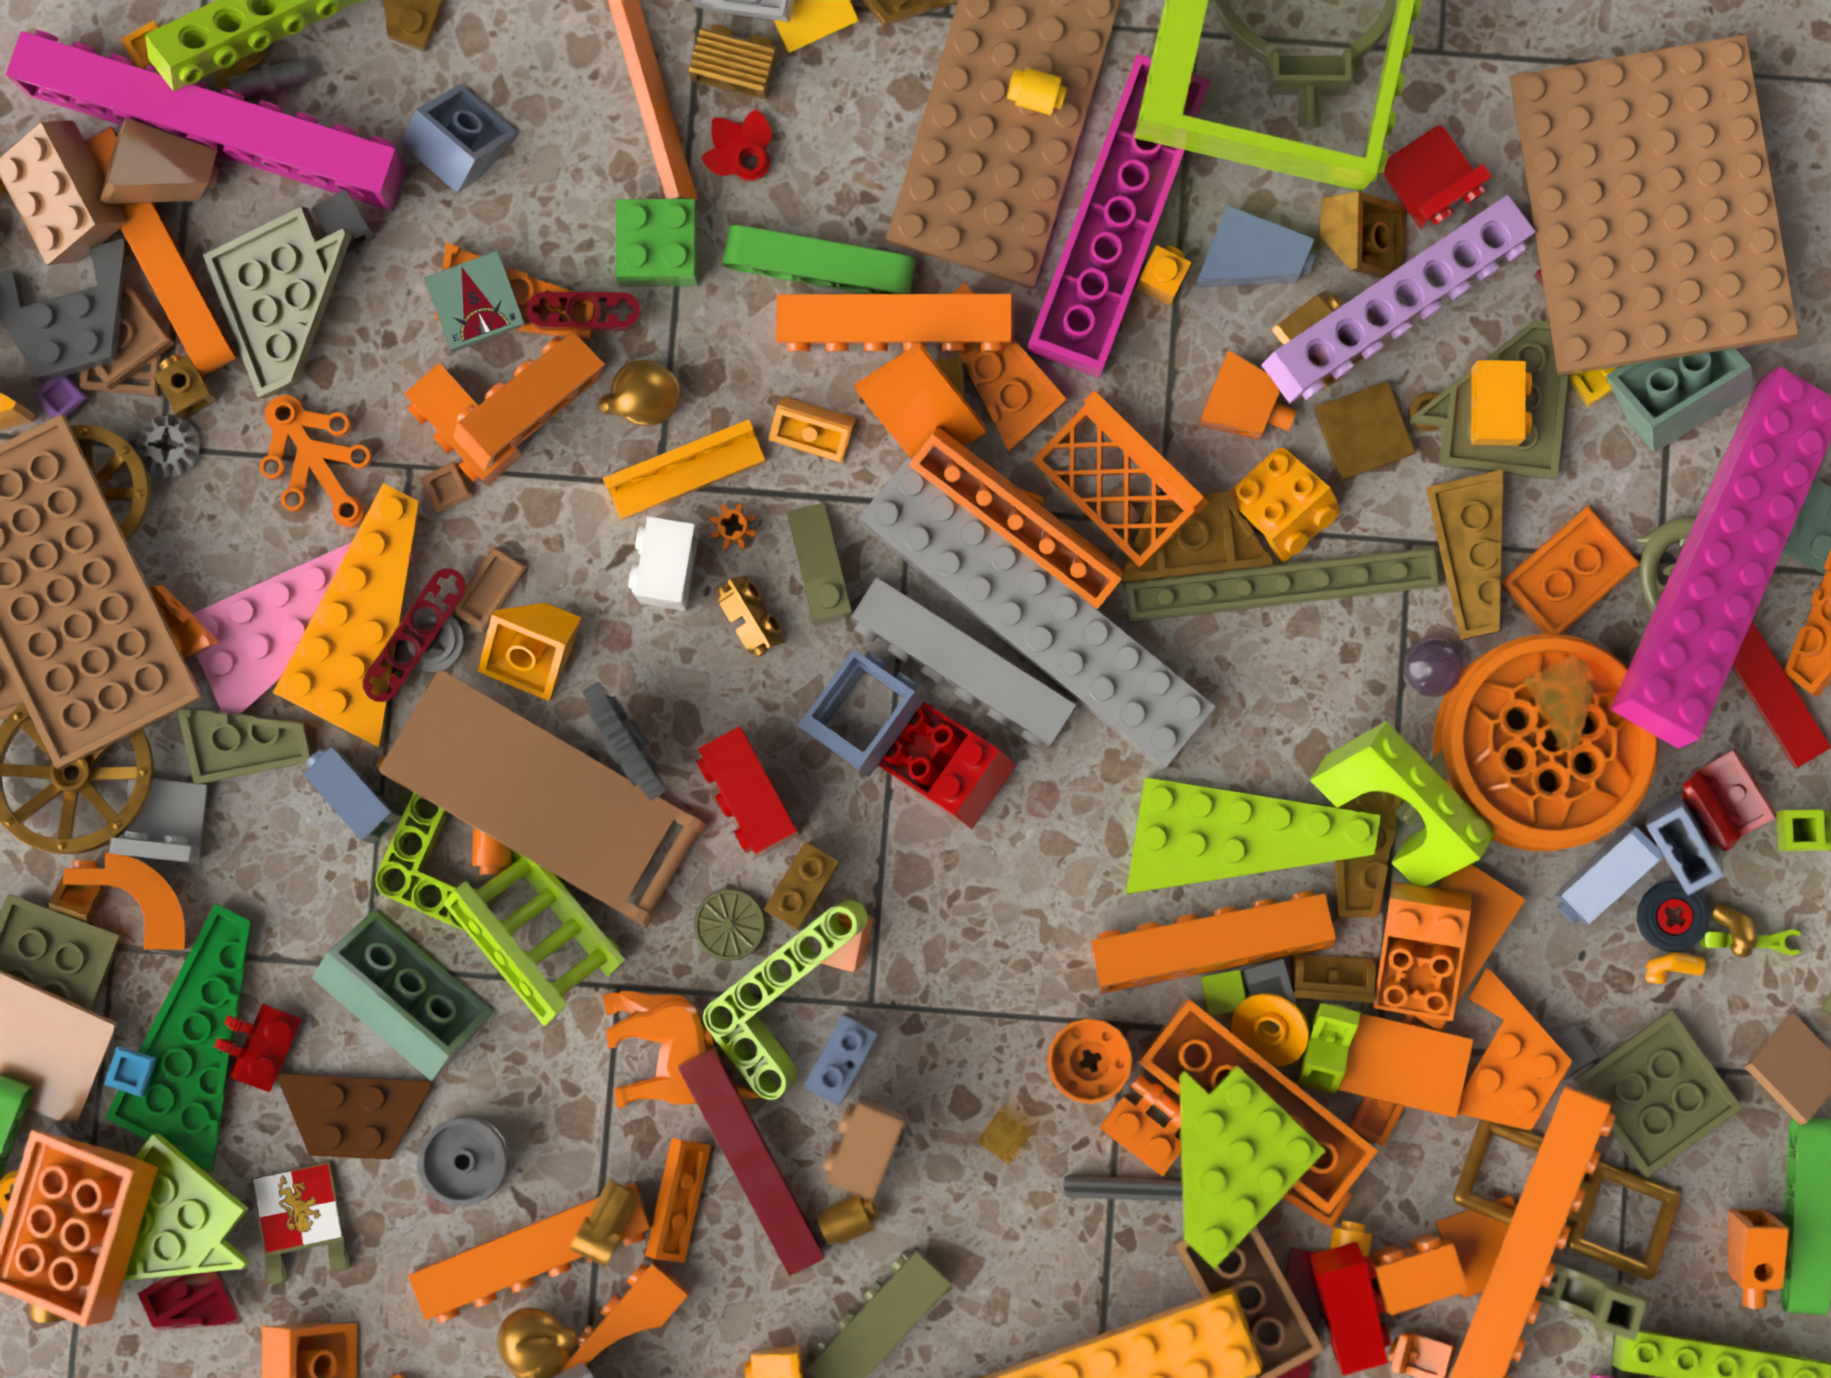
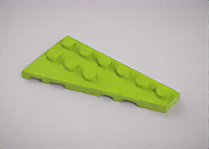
(1219, 834)

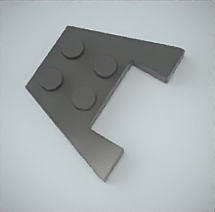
(72, 329)

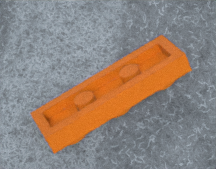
(678, 1200)

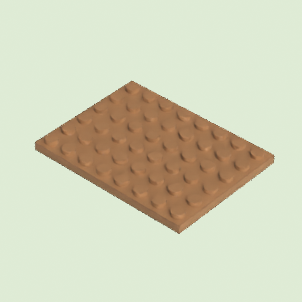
(1653, 206)

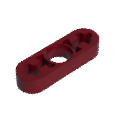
(555, 322)

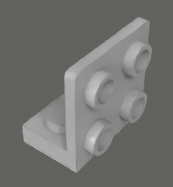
(168, 824)

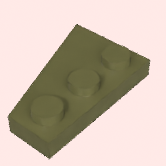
(240, 744)

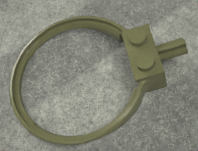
(1304, 75)

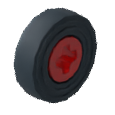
(1653, 920)

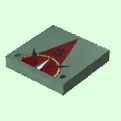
(474, 301)

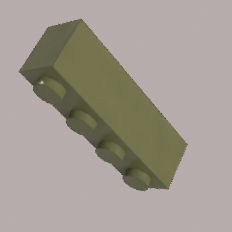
(882, 1321)

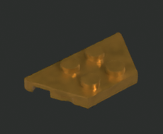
(1206, 544)

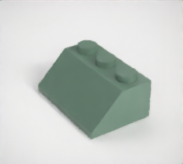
(1679, 393)

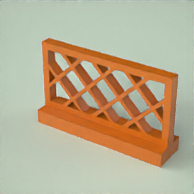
(1144, 455)

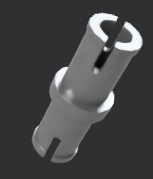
(270, 78)

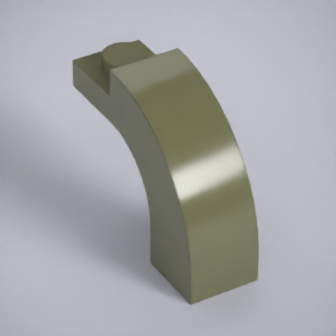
(1595, 1298)

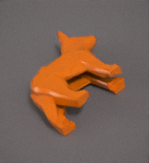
(679, 1029)

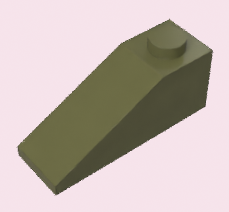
(819, 564)

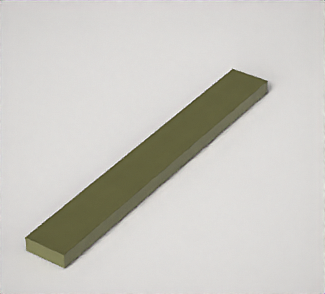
(1281, 584)

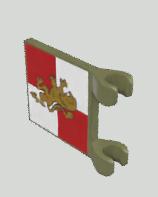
(298, 1213)

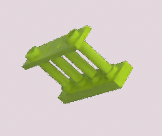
(520, 966)

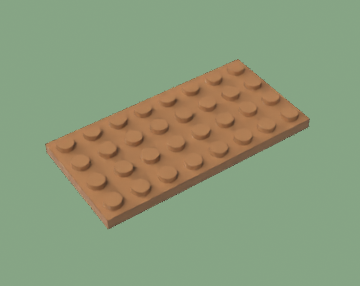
(992, 171)
(76, 606)

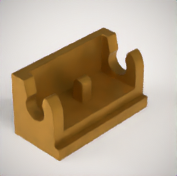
(1333, 978)

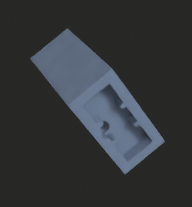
(837, 690)
(830, 1074)

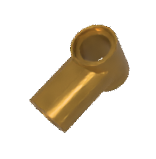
(601, 1231)

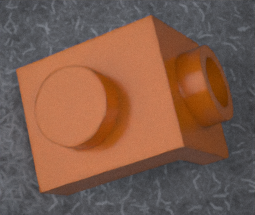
(1421, 1356)

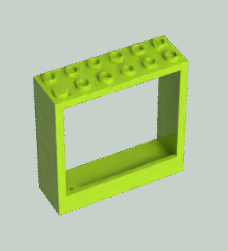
(1168, 83)

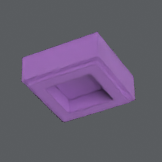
(60, 397)

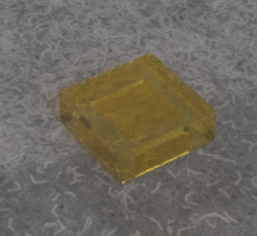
(1004, 1137)

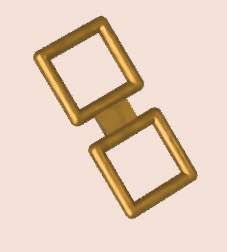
(1579, 1220)

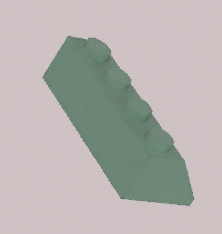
(401, 994)

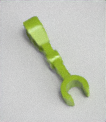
(1773, 941)

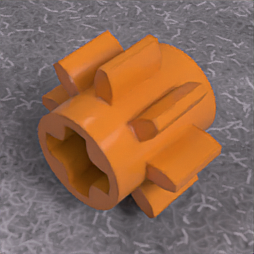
(728, 517)

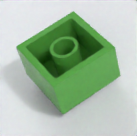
(656, 242)

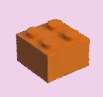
(1417, 1273)

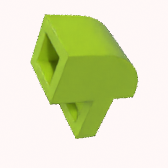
(1803, 830)
(1327, 1049)

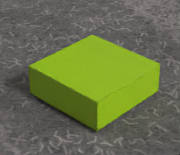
(1222, 992)

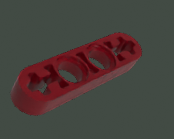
(418, 638)

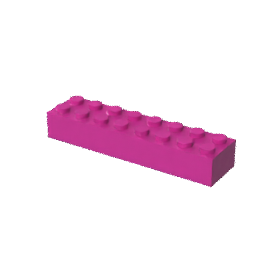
(1110, 235)

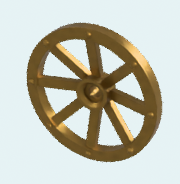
(64, 843)

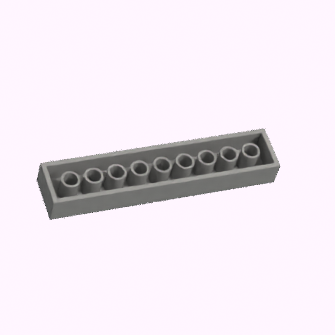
(1037, 616)

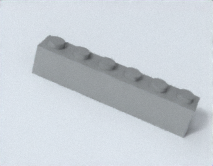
(961, 662)

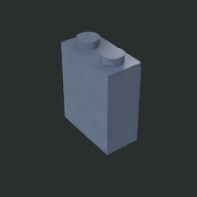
(1684, 843)

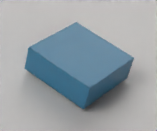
(130, 1071)

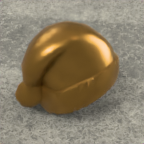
(642, 393)
(534, 1343)

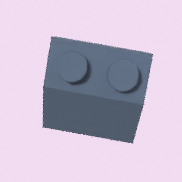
(457, 137)

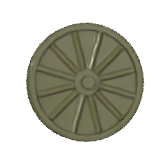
(729, 925)

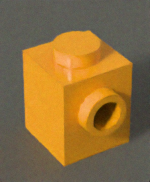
(1164, 274)

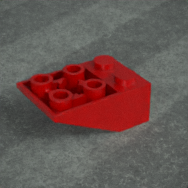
(947, 765)

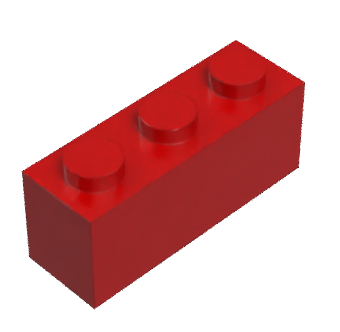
(1351, 1308)

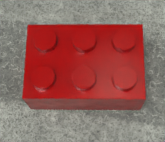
(746, 793)

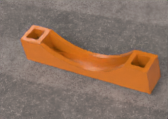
(645, 1306)

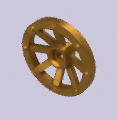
(125, 453)

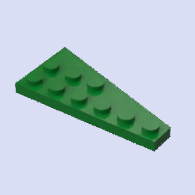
(190, 1073)

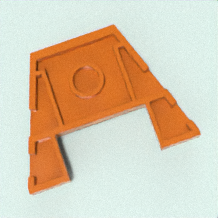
(1518, 1067)

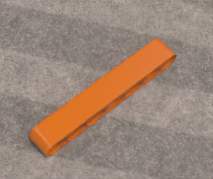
(169, 273)

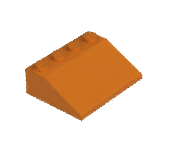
(72, 1226)

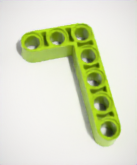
(413, 865)
(773, 984)

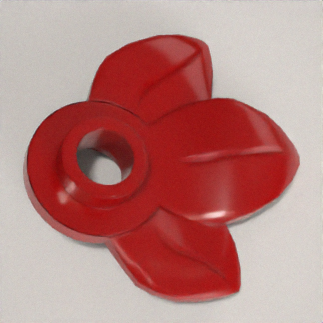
(736, 144)

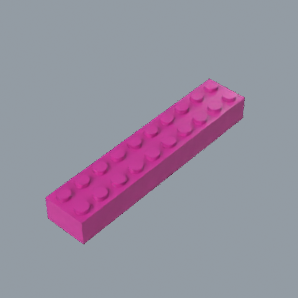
(222, 121)
(1727, 560)

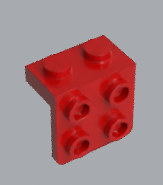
(1434, 177)
(1727, 799)

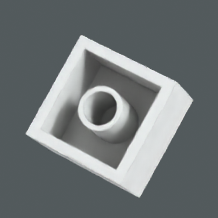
(665, 563)

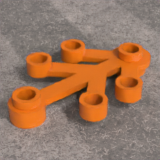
(312, 455)

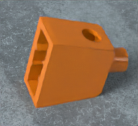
(1244, 401)
(1756, 1254)

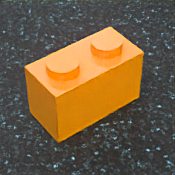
(1499, 402)

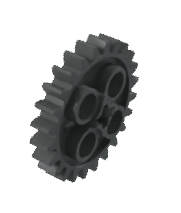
(624, 740)

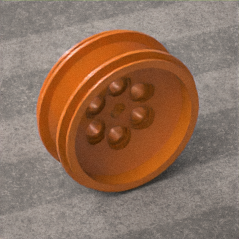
(1476, 737)

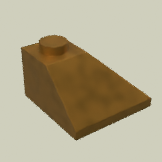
(1364, 232)

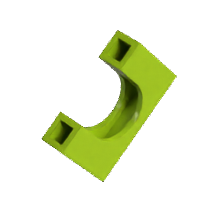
(1389, 764)

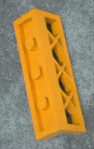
(684, 470)

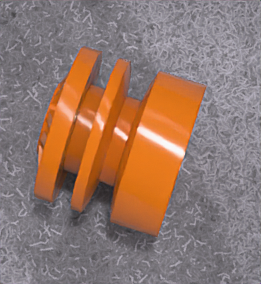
(1081, 1083)

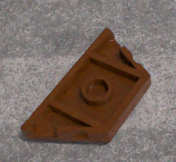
(352, 1113)

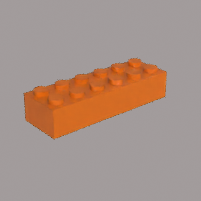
(1208, 1052)

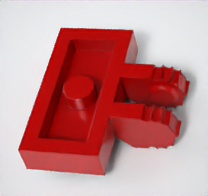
(264, 1047)

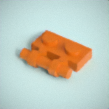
(1142, 1134)

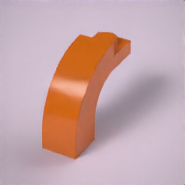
(159, 904)

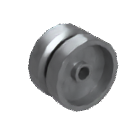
(488, 1156)

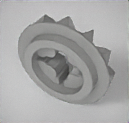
(179, 459)
(451, 638)

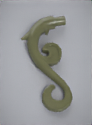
(1656, 544)

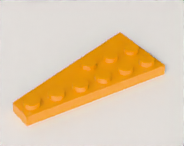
(356, 622)

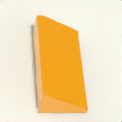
(811, 428)

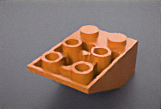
(1422, 951)

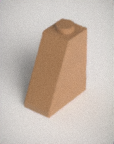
(156, 167)

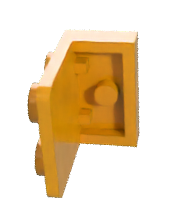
(1285, 502)

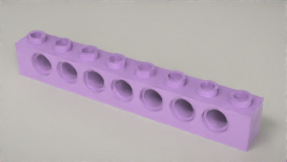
(1499, 224)

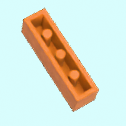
(527, 400)

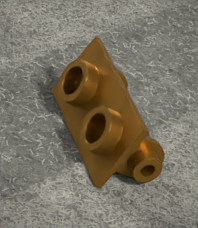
(761, 629)

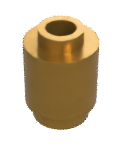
(848, 1219)

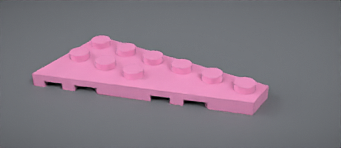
(261, 630)

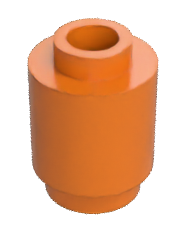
(489, 854)

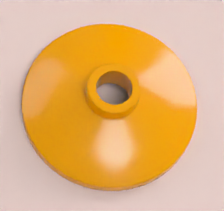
(1274, 1044)

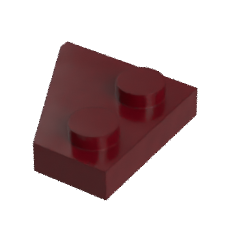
(189, 1302)

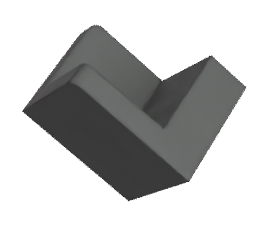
(341, 213)
(1269, 978)

